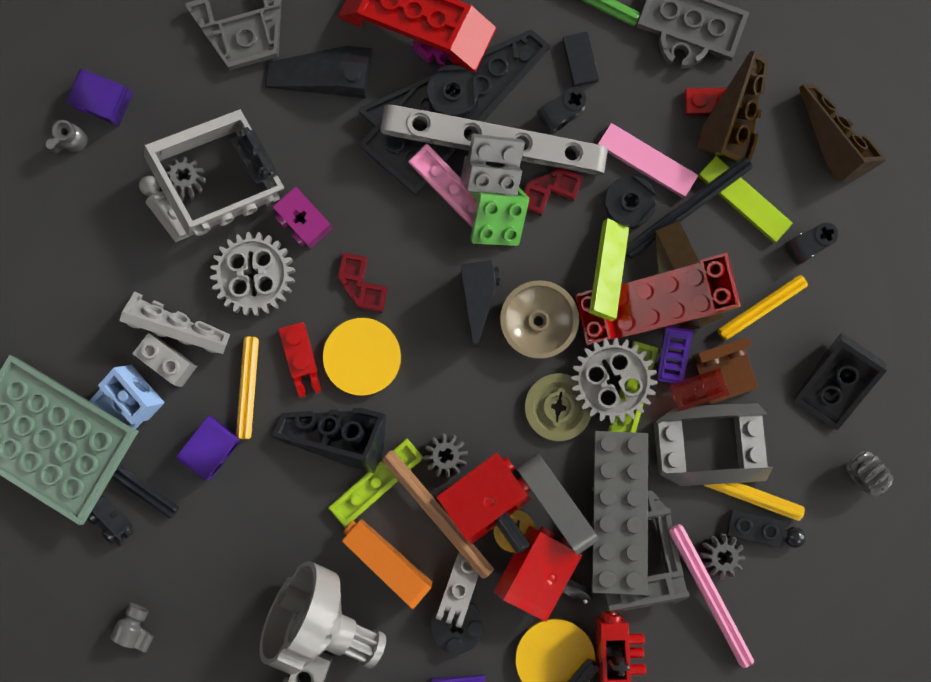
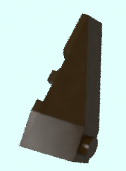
(732, 122)
(841, 147)
(675, 252)

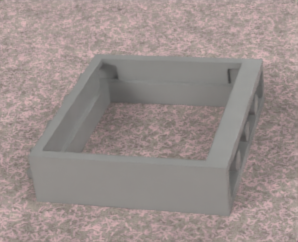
(194, 137)

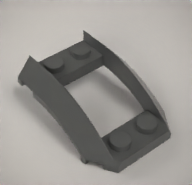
(749, 442)
(662, 587)

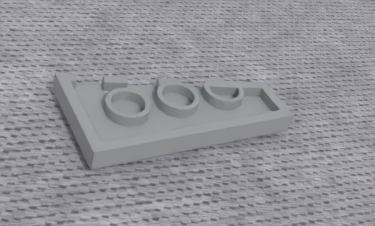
(174, 325)

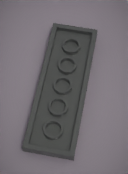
(620, 513)

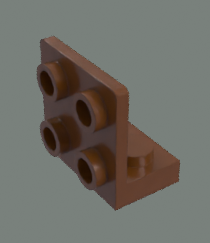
(733, 364)

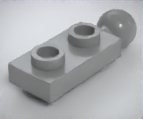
(161, 207)

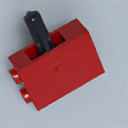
(487, 500)
(541, 575)
(613, 649)

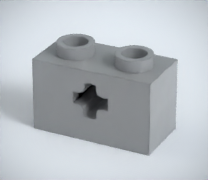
(165, 360)

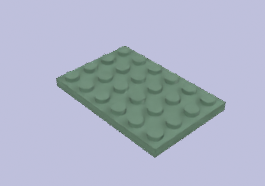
(57, 441)

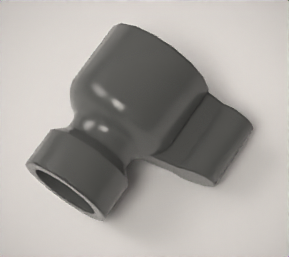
(68, 137)
(128, 630)

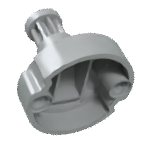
(310, 620)

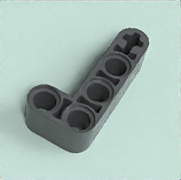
(557, 504)

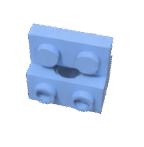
(127, 396)

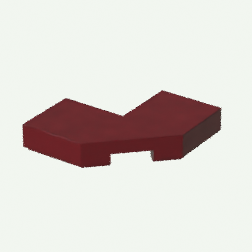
(558, 182)
(352, 276)

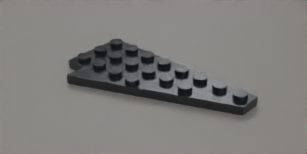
(496, 77)

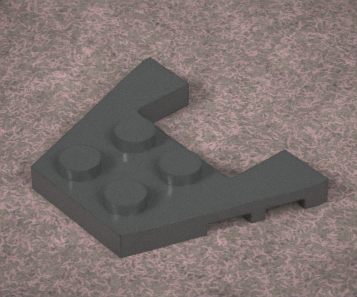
(243, 37)

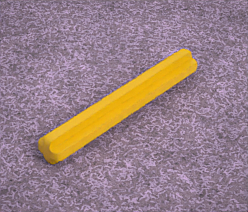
(762, 307)
(247, 388)
(761, 499)

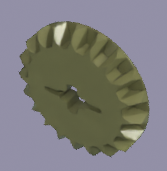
(543, 418)

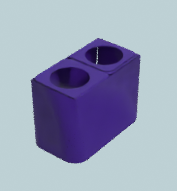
(99, 97)
(208, 448)

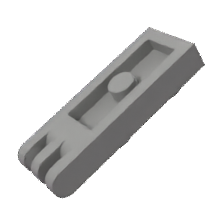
(458, 591)

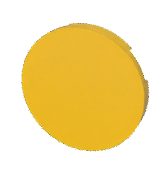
(362, 356)
(552, 651)

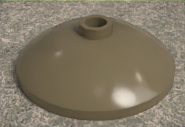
(550, 304)

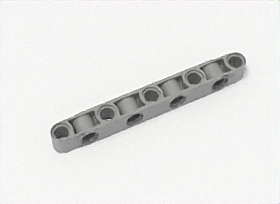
(449, 132)

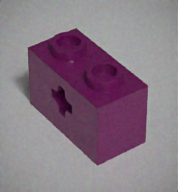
(297, 205)

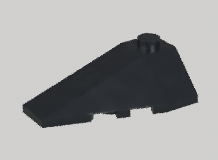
(343, 436)

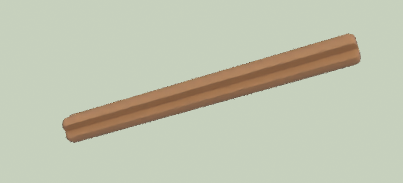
(437, 514)

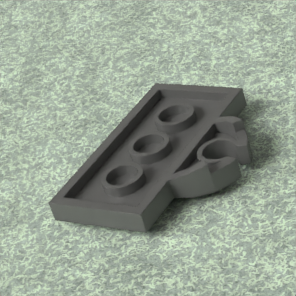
(694, 27)

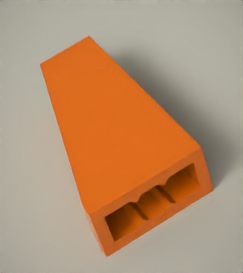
(387, 562)

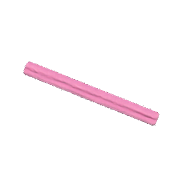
(711, 596)

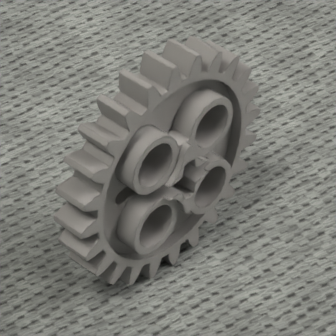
(275, 270)
(636, 370)

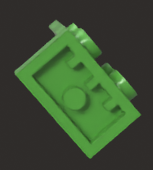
(499, 218)

